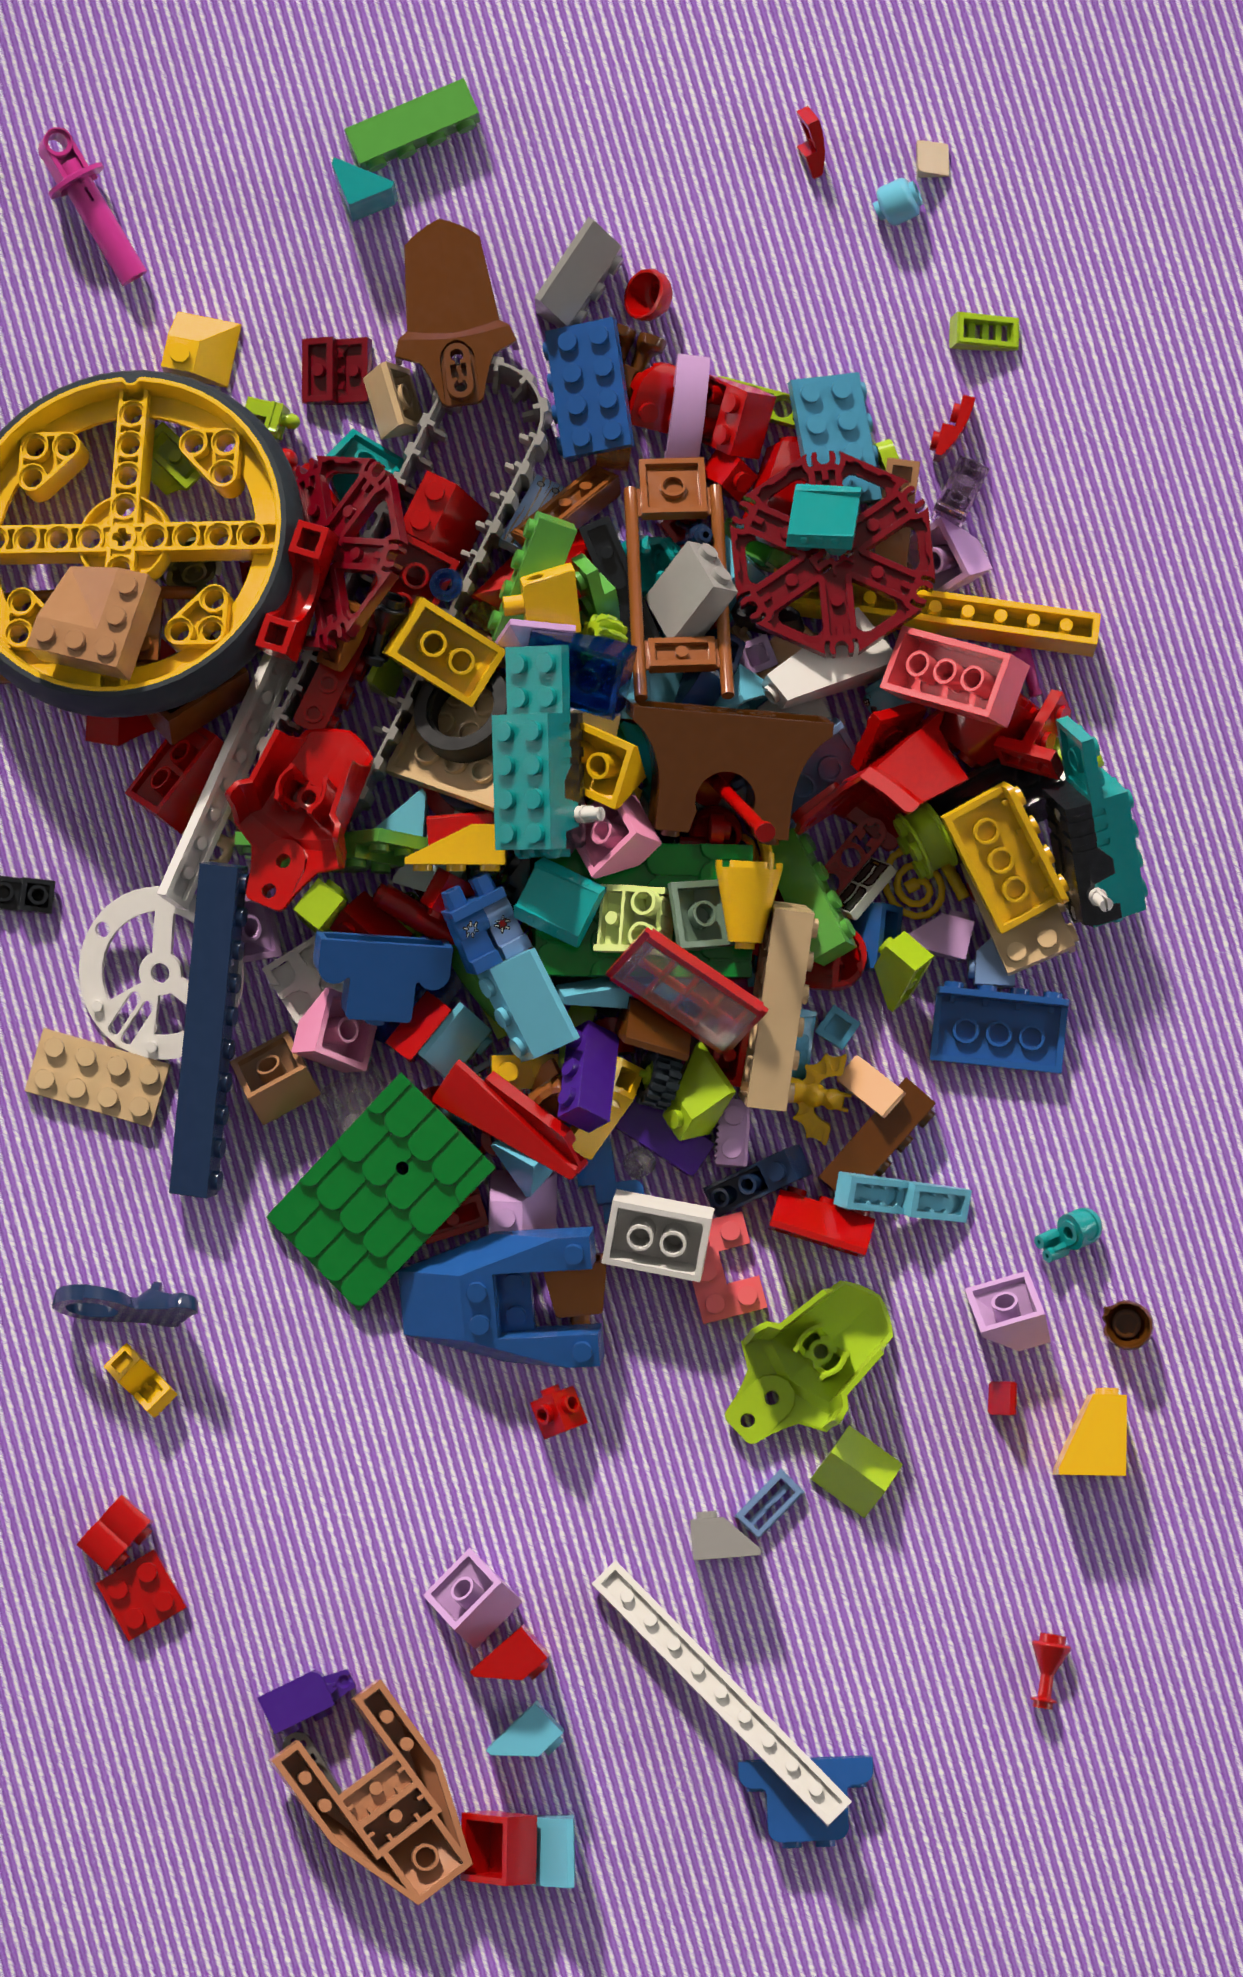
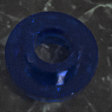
(441, 576)

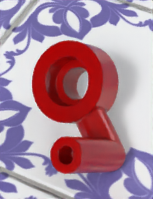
(718, 831)

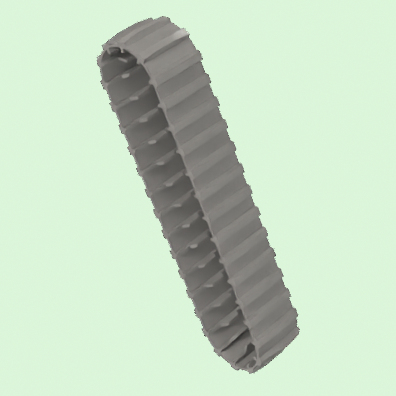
(526, 387)

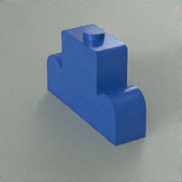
(381, 971)

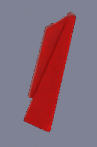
(510, 1117)

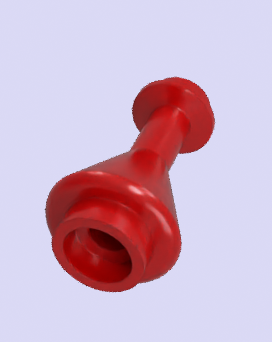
(1050, 1654)

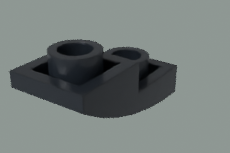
(787, 616)
(517, 878)
(26, 894)

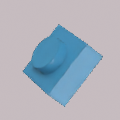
(837, 1027)

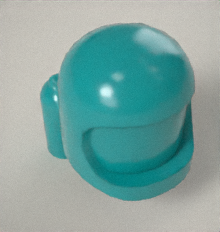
(1073, 1232)

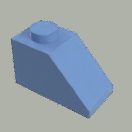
(988, 968)

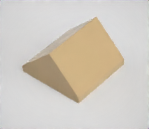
(393, 400)

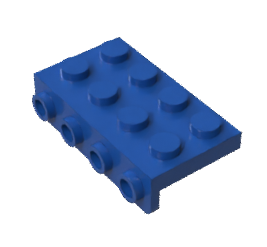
(588, 389)
(999, 1028)

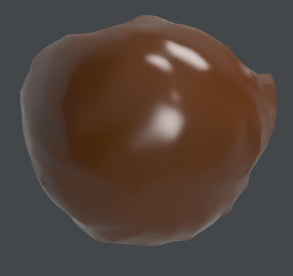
(1127, 1325)

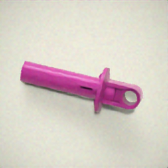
(77, 181)

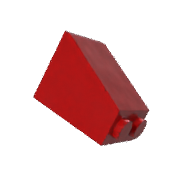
(444, 516)

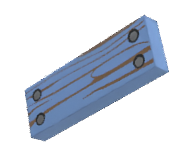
(537, 495)

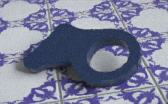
(110, 1305)

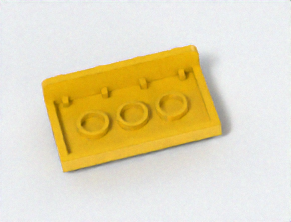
(1005, 856)

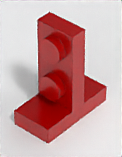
(1036, 750)

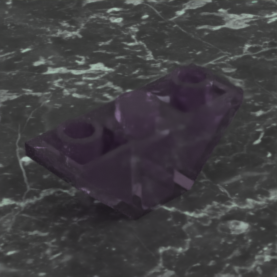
(960, 491)

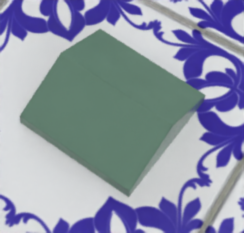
(698, 915)

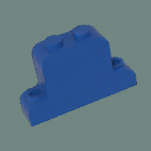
(788, 1816)

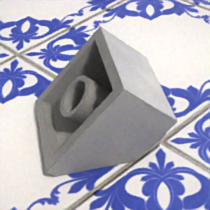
(718, 1538)

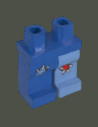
(483, 924)

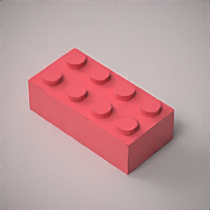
(954, 676)

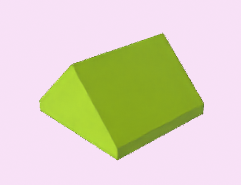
(856, 1471)

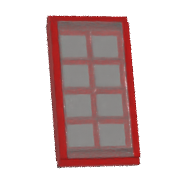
(686, 991)

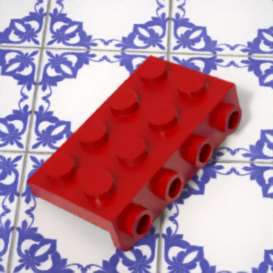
(333, 690)

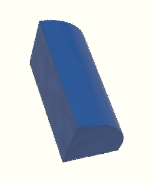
(877, 925)

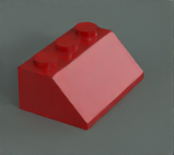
(176, 777)
(822, 1222)
(514, 1658)

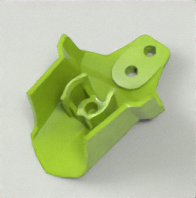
(810, 1361)

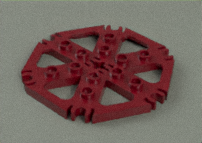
(352, 552)
(808, 567)

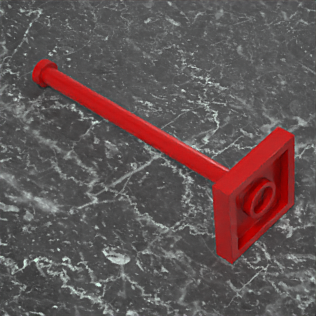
(718, 787)

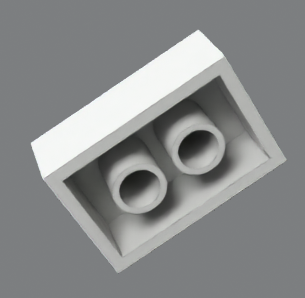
(657, 1235)

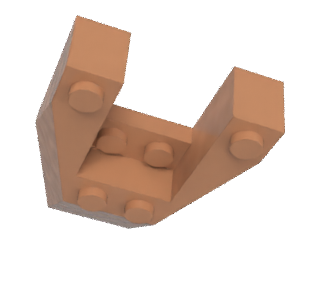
(394, 1816)

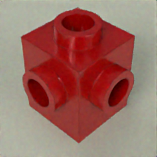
(558, 1411)

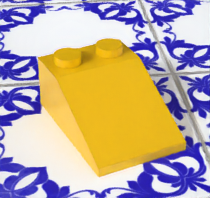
(444, 651)

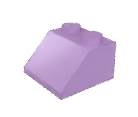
(472, 1598)

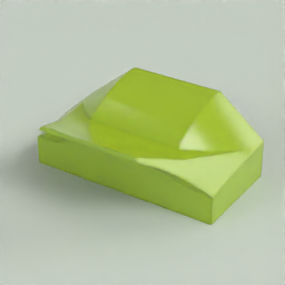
(169, 465)

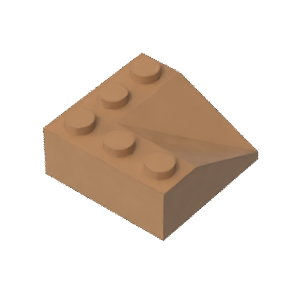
(96, 620)

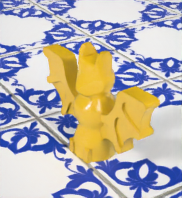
(812, 1094)

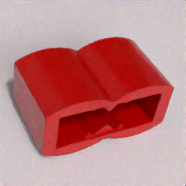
(115, 1534)

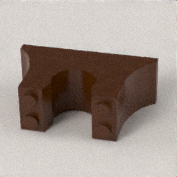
(701, 740)

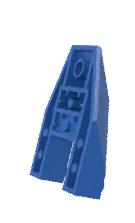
(484, 1299)

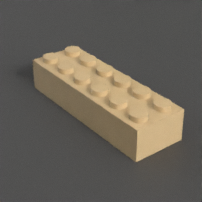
(781, 985)

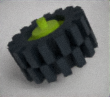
(658, 1080)

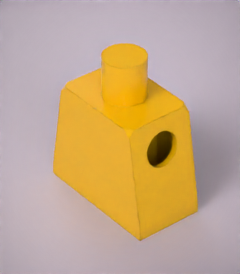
(547, 597)

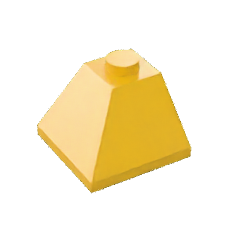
(201, 348)

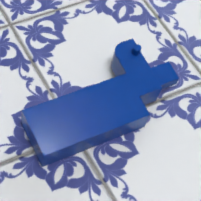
(601, 1175)

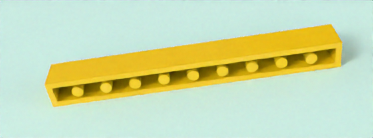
(980, 619)

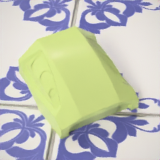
(628, 911)

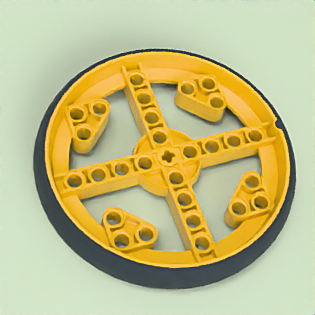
(215, 423)

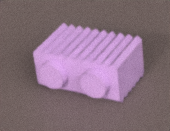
(733, 1136)

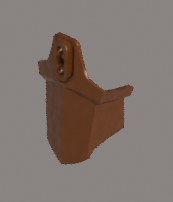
(451, 312)

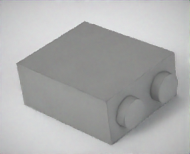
(691, 592)

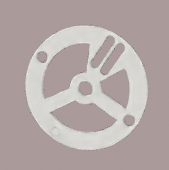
(92, 977)

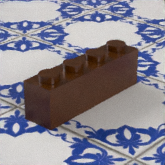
(879, 1137)

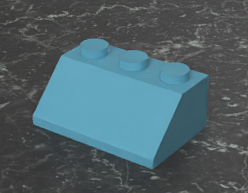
(527, 1006)

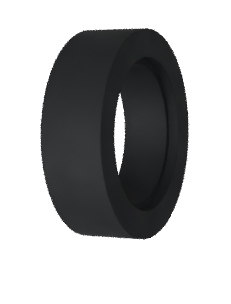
(457, 749)

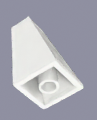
(812, 677)

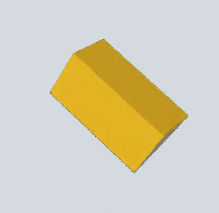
(610, 767)

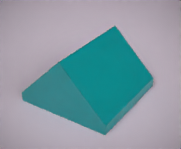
(363, 190)

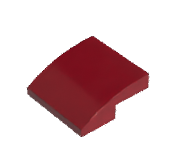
(335, 370)

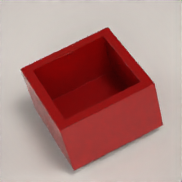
(500, 1847)

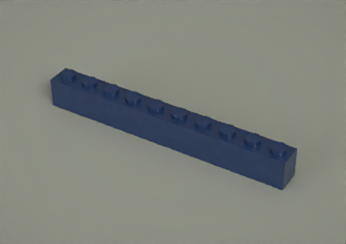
(209, 1030)

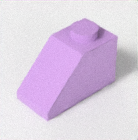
(946, 935)

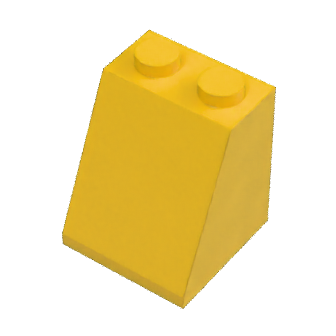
(1097, 1437)

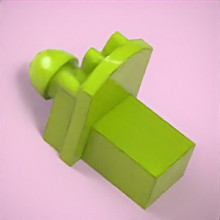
(274, 414)

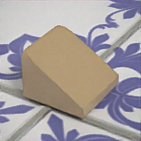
(932, 159)

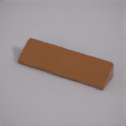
(579, 500)

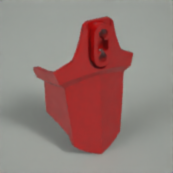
(894, 783)
(298, 809)

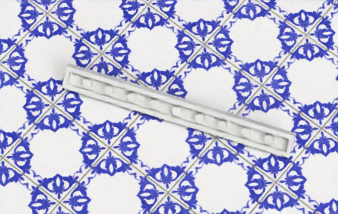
(231, 765)
(721, 1693)

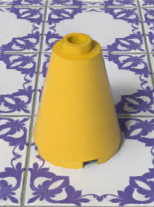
(747, 899)

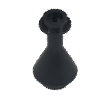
(387, 617)

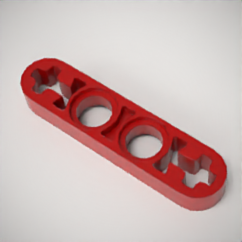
(844, 873)

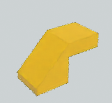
(140, 1380)

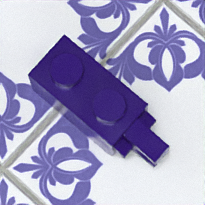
(304, 1698)

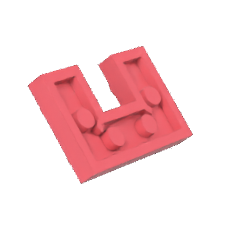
(713, 1294)

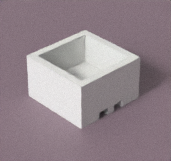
(297, 979)

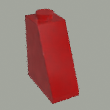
(775, 460)

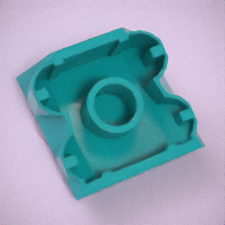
(824, 518)
(559, 902)

